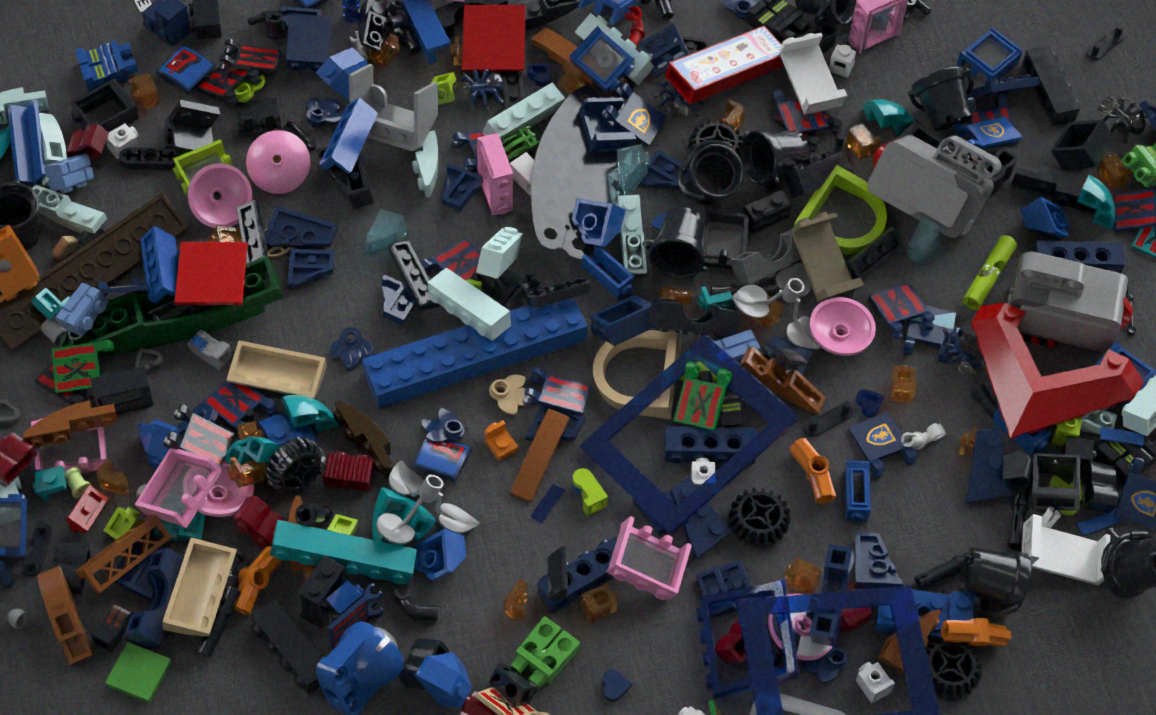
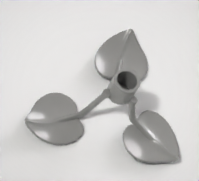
(793, 285)
(407, 482)

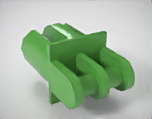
(520, 141)

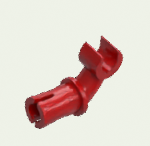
(637, 31)

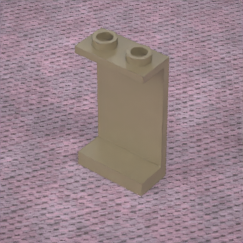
(823, 257)

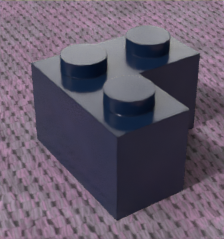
(167, 20)

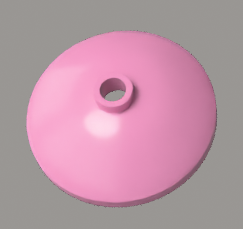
(281, 176)
(233, 191)
(842, 317)
(230, 496)

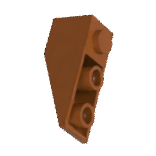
(890, 651)

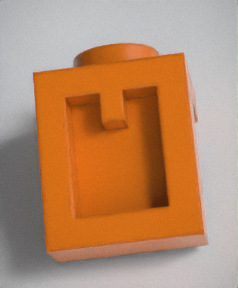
(499, 440)

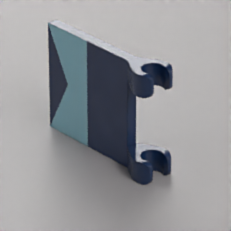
(932, 335)

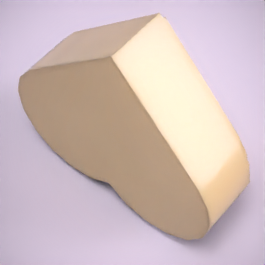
(66, 245)

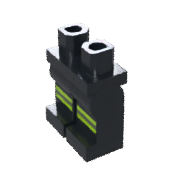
(778, 18)
(731, 405)
(1121, 455)

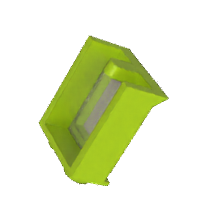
(190, 163)

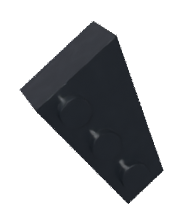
(353, 185)

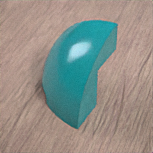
(888, 114)
(1098, 196)
(307, 410)
(252, 449)
(394, 503)

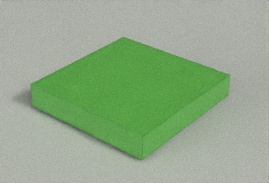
(138, 672)

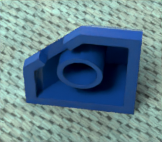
(337, 70)
(1046, 218)
(597, 221)
(280, 429)
(152, 440)
(439, 554)
(445, 679)

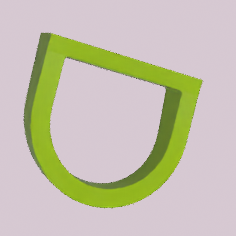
(854, 185)

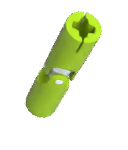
(989, 272)

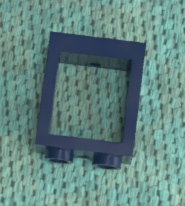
(622, 320)

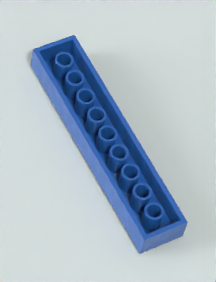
(467, 354)

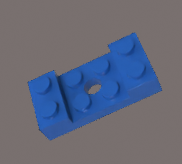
(952, 607)

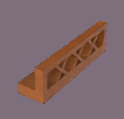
(117, 547)

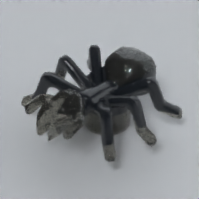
(1126, 120)

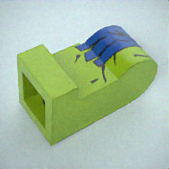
(590, 490)

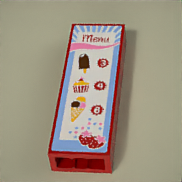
(725, 65)

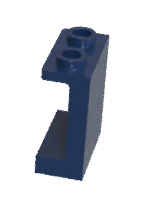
(307, 41)
(601, 133)

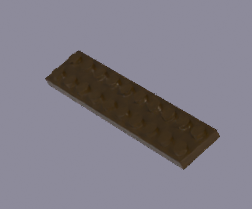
(97, 261)

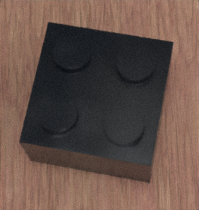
(1082, 144)

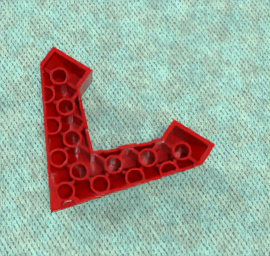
(1034, 401)

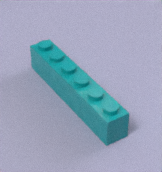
(355, 553)

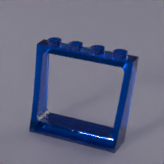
(787, 672)

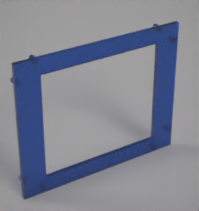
(638, 485)
(906, 625)

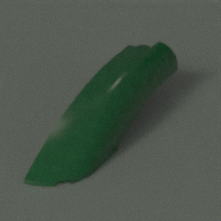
(129, 329)

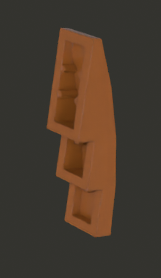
(556, 46)
(787, 384)
(539, 455)

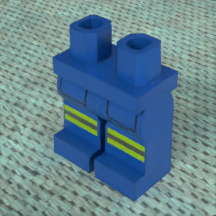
(105, 64)

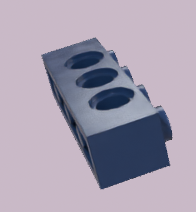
(1094, 254)
(699, 438)
(577, 583)

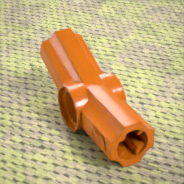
(819, 480)
(253, 579)
(975, 632)

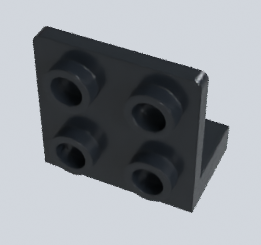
(192, 125)

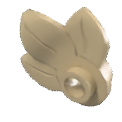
(512, 395)

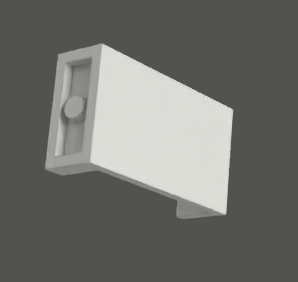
(810, 74)
(1063, 552)

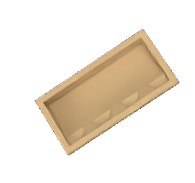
(276, 369)
(199, 588)

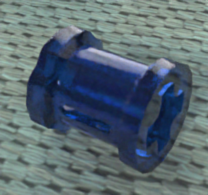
(351, 10)

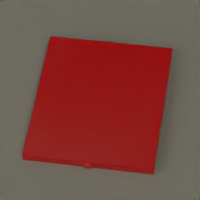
(493, 38)
(211, 273)

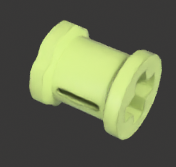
(76, 482)

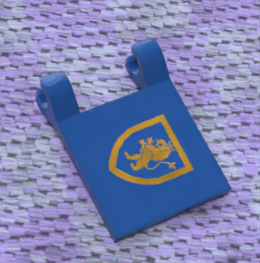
(989, 133)

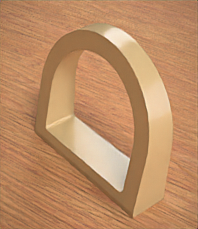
(669, 341)

